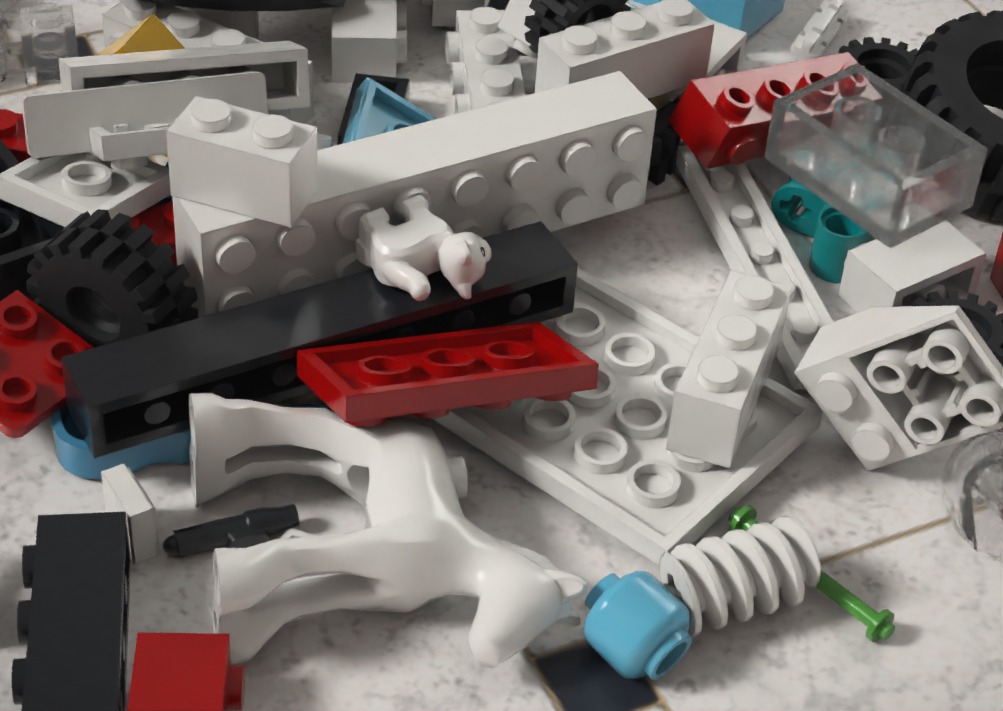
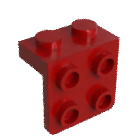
(31, 364)

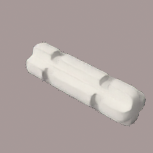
(819, 30)

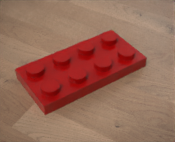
(445, 372)

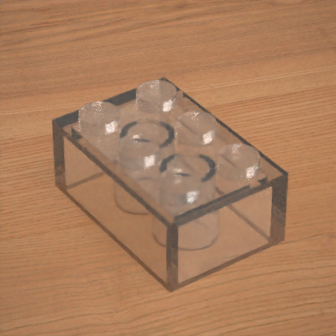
(874, 154)

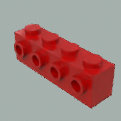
(730, 114)

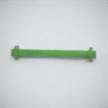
(878, 624)

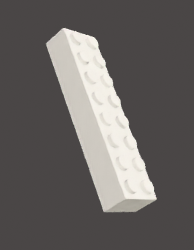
(482, 170)

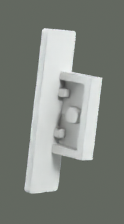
(127, 120)

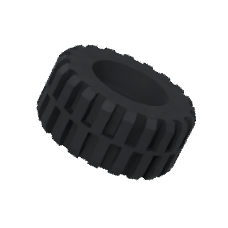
(954, 78)

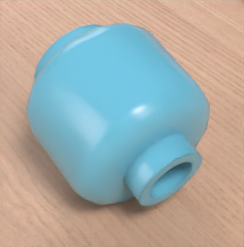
(637, 625)

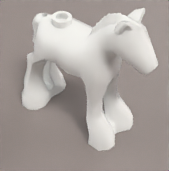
(405, 557)

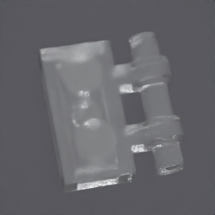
(37, 42)

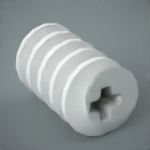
(742, 571)

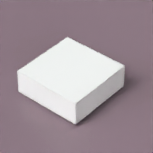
(126, 494)

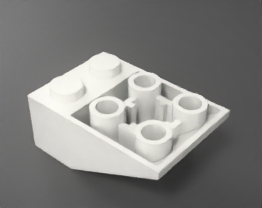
(903, 381)

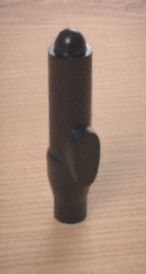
(236, 531)

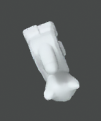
(422, 245)

